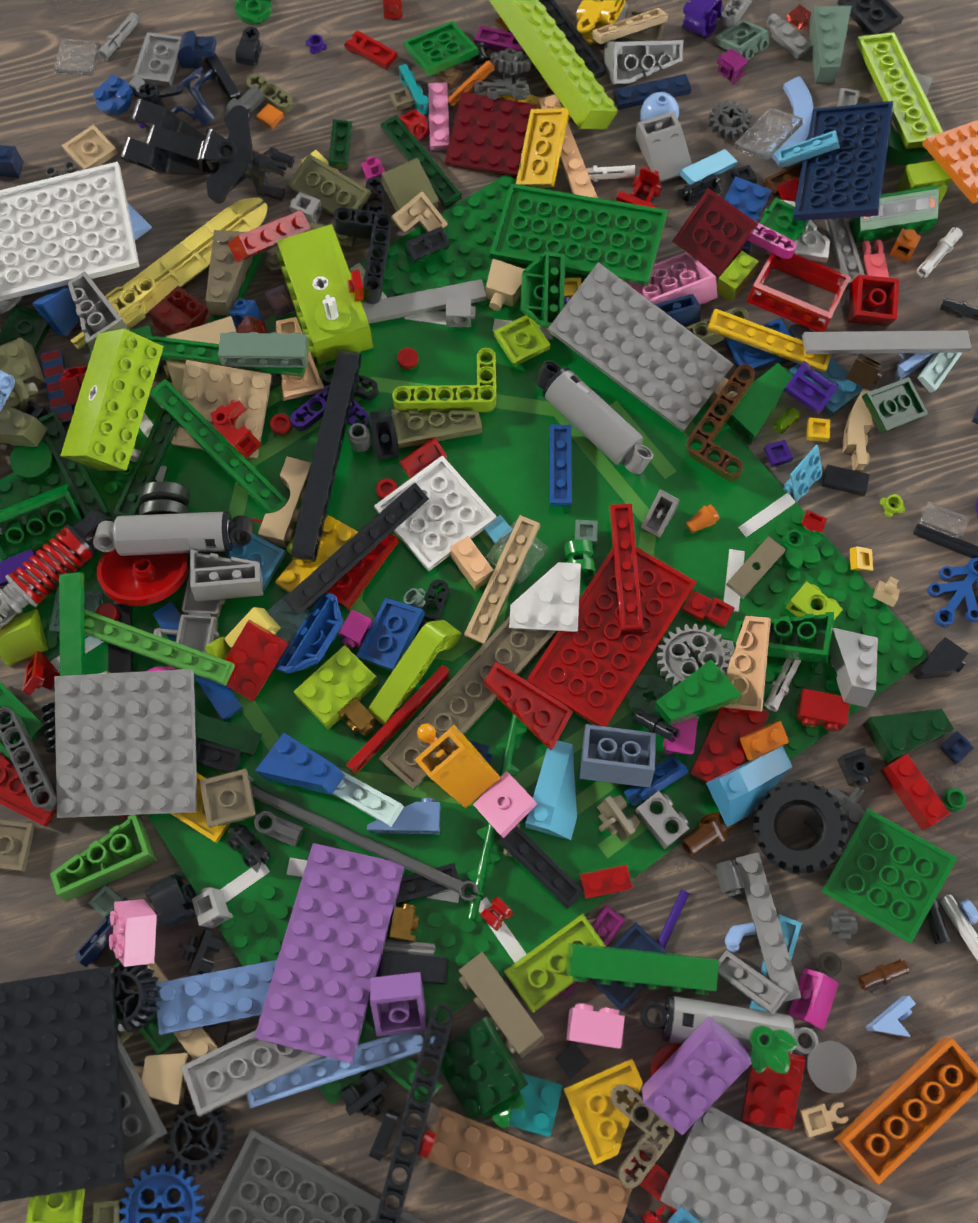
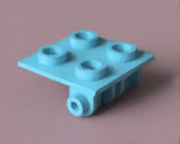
(804, 474)

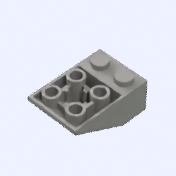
(663, 145)

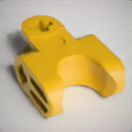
(597, 14)

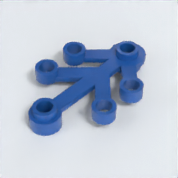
(963, 590)

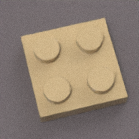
(90, 148)

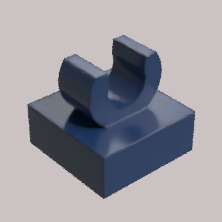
(956, 747)

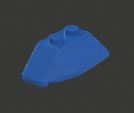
(313, 636)

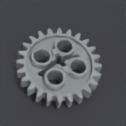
(675, 666)

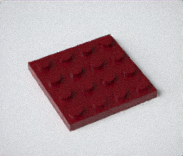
(488, 134)

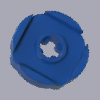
(109, 88)

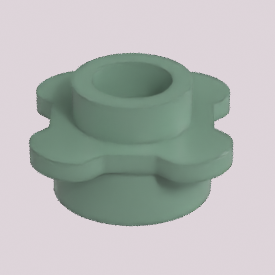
(415, 597)

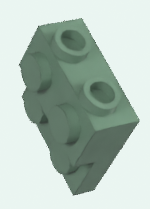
(743, 38)

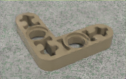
(649, 1129)

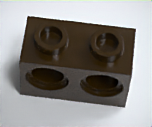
(865, 372)

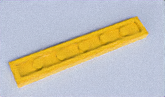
(765, 339)

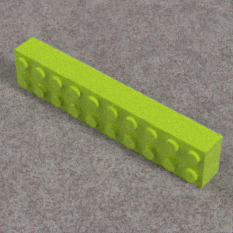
(558, 62)

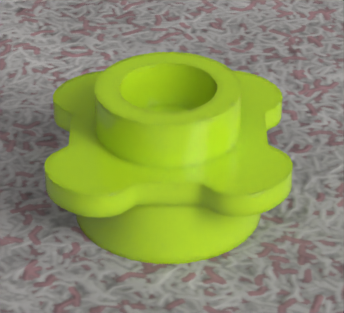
(893, 499)

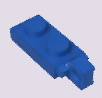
(664, 774)

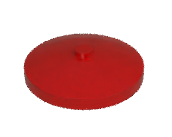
(141, 578)

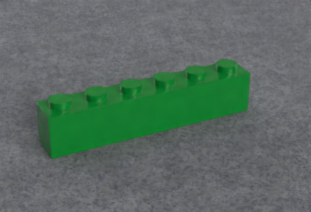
(642, 967)

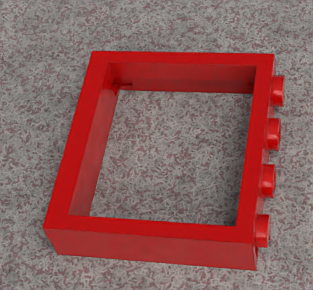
(793, 308)

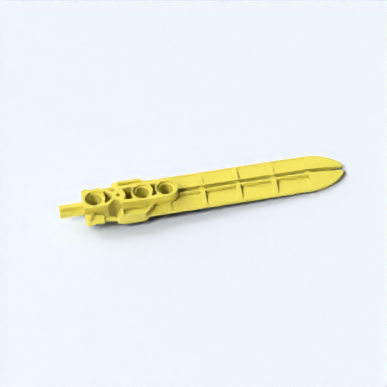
(179, 264)

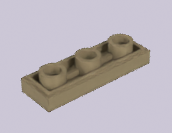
(763, 558)

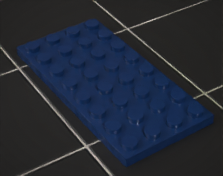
(851, 177)

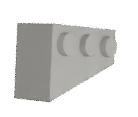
(223, 577)
(855, 665)

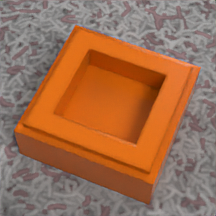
(270, 116)

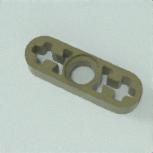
(266, 85)

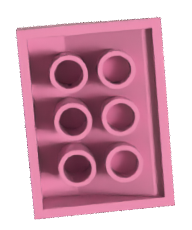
(678, 278)

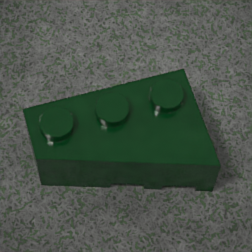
(905, 732)

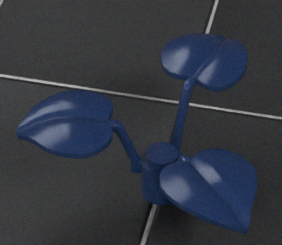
(201, 110)

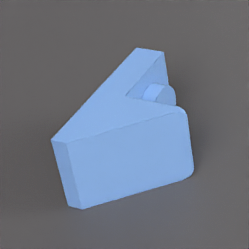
(910, 363)
(888, 1021)

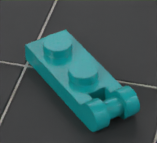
(408, 79)

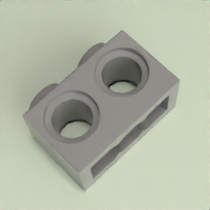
(657, 823)

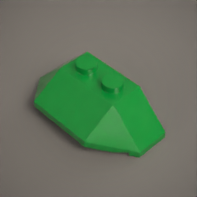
(543, 288)

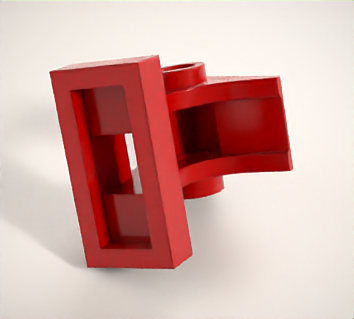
(646, 184)
(225, 420)

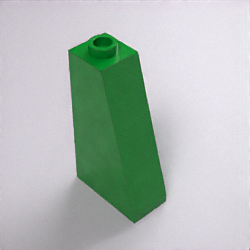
(759, 403)

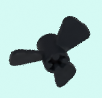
(150, 93)

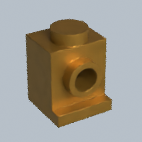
(358, 717)
(404, 923)

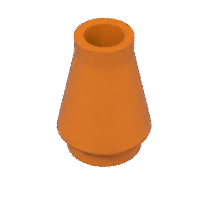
(702, 519)

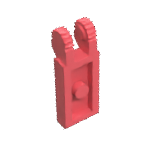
(875, 263)

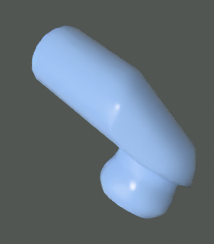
(736, 934)

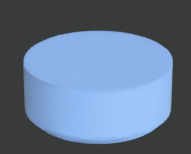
(969, 910)

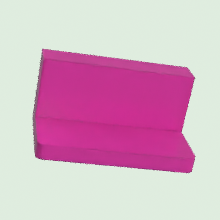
(686, 740)
(817, 998)

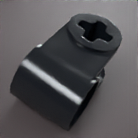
(249, 47)

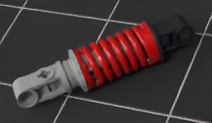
(44, 572)

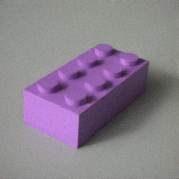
(695, 1075)

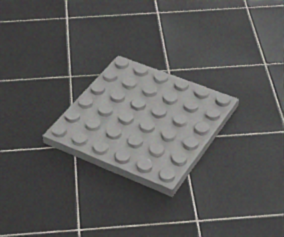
(125, 743)

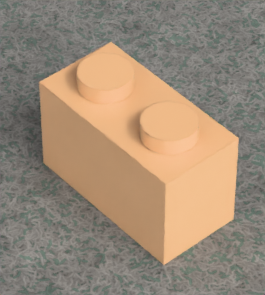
(471, 562)

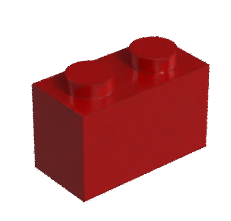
(822, 710)

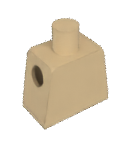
(503, 284)
(164, 1076)

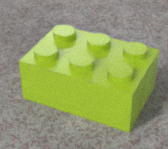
(335, 686)

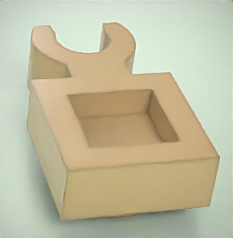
(818, 1119)

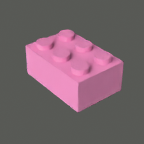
(595, 1027)

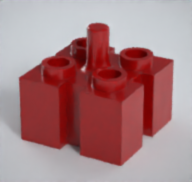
(72, 382)

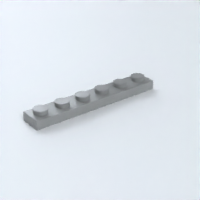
(767, 925)

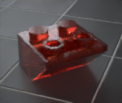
(178, 312)

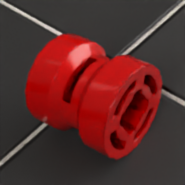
(500, 909)

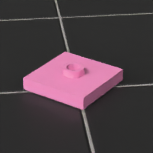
(505, 804)

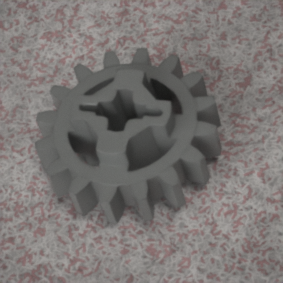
(511, 62)
(729, 120)

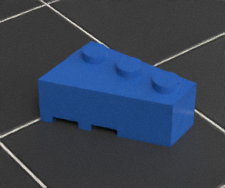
(299, 766)

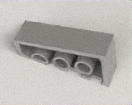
(93, 309)

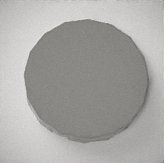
(831, 1067)

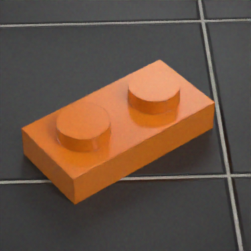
(764, 740)

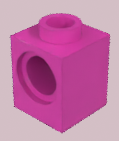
(355, 629)

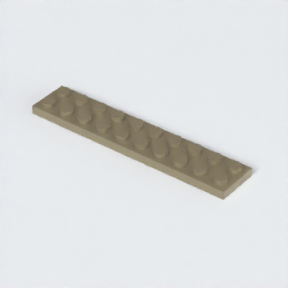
(464, 697)

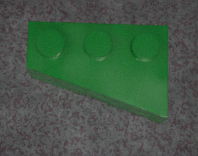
(697, 694)

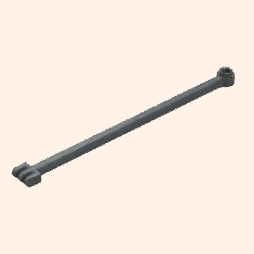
(364, 842)

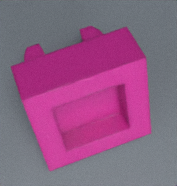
(372, 167)

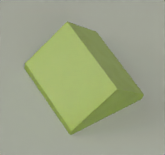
(22, 638)

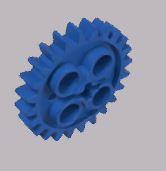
(162, 1184)

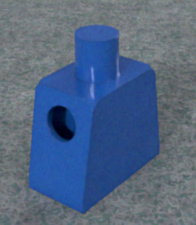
(58, 310)

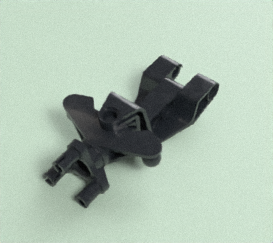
(181, 149)

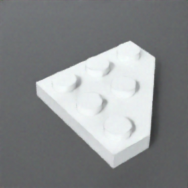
(811, 243)
(550, 602)

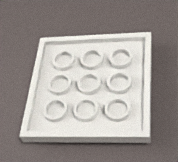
(445, 518)

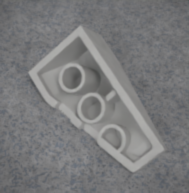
(638, 59)

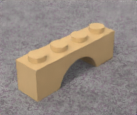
(279, 526)

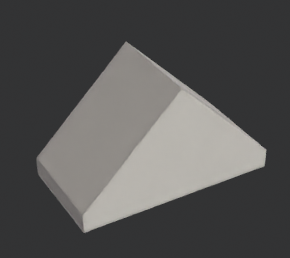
(660, 513)

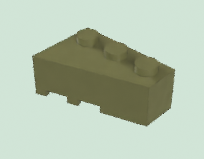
(20, 428)

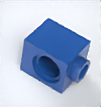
(242, 309)

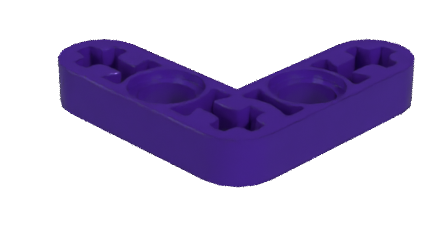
(317, 415)

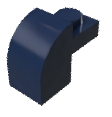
(195, 47)

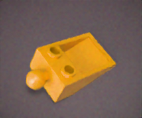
(460, 767)

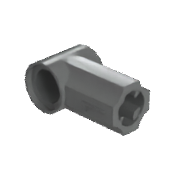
(249, 100)
(280, 829)

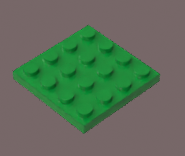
(889, 875)

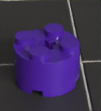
(701, 16)

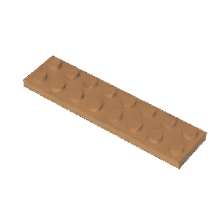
(527, 1170)

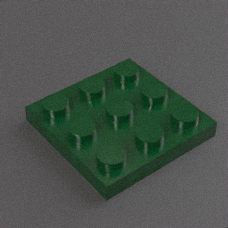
(481, 1069)

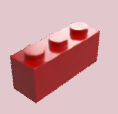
(915, 792)

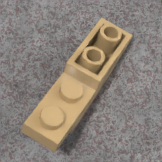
(855, 433)

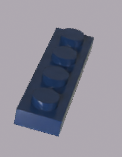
(637, 94)

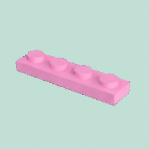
(438, 116)

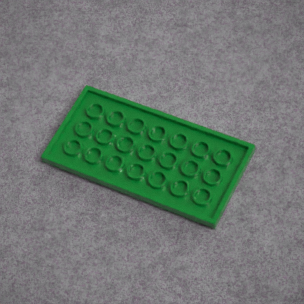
(582, 228)

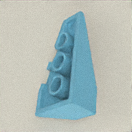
(555, 794)

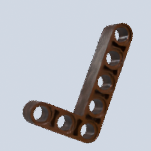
(717, 422)

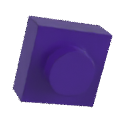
(778, 453)

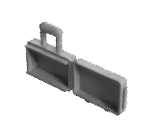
(200, 622)

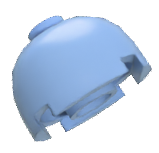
(657, 105)

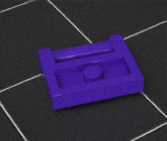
(808, 392)

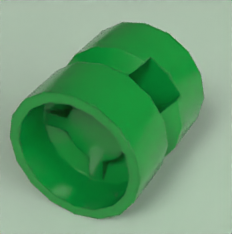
(581, 552)

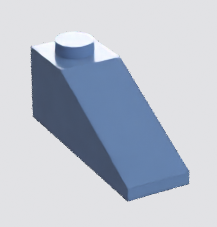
(414, 819)

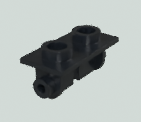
(695, 191)
(240, 840)

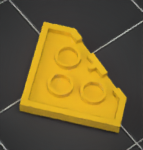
(596, 1116)

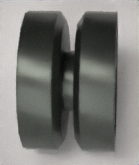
(163, 498)

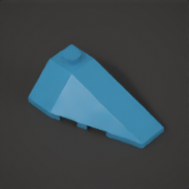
(742, 788)

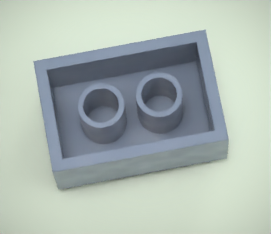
(618, 756)

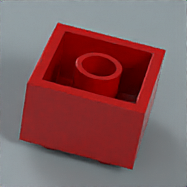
(873, 300)

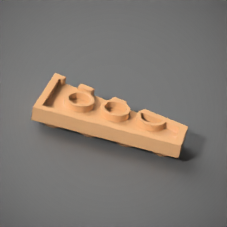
(297, 386)
(749, 663)

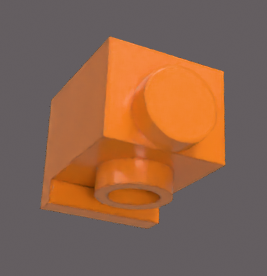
(906, 239)

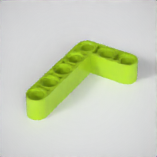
(453, 392)
(430, 640)

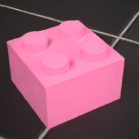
(133, 932)

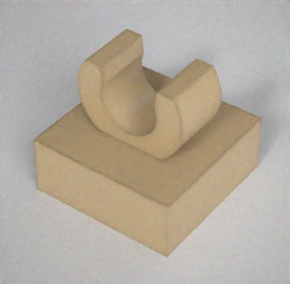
(887, 591)

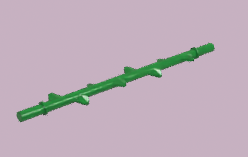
(488, 833)

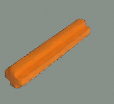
(469, 84)

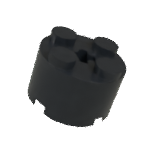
(172, 900)

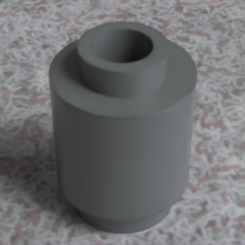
(359, 437)
(729, 878)

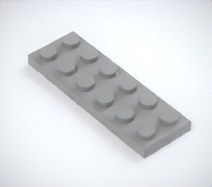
(239, 1070)

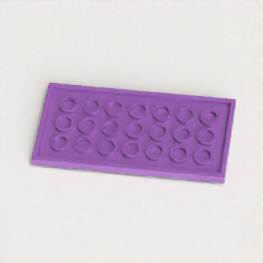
(330, 953)

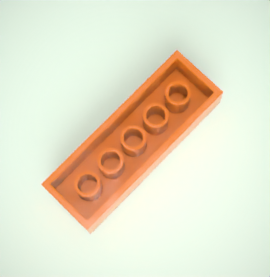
(910, 1110)

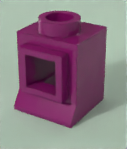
(731, 65)

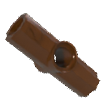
(710, 831)

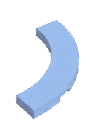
(802, 107)

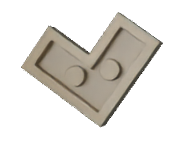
(421, 211)

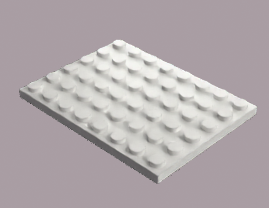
(64, 228)

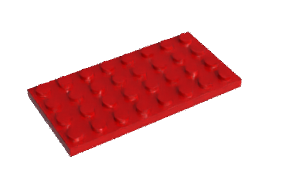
(598, 662)

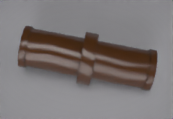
(883, 974)

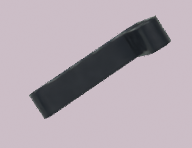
(376, 228)

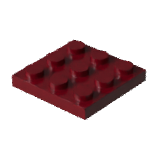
(715, 232)

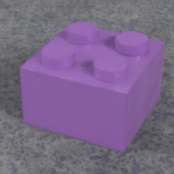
(398, 1004)

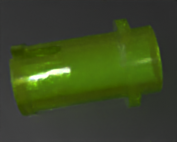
(791, 416)

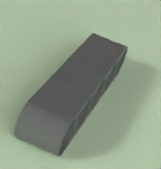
(33, 766)

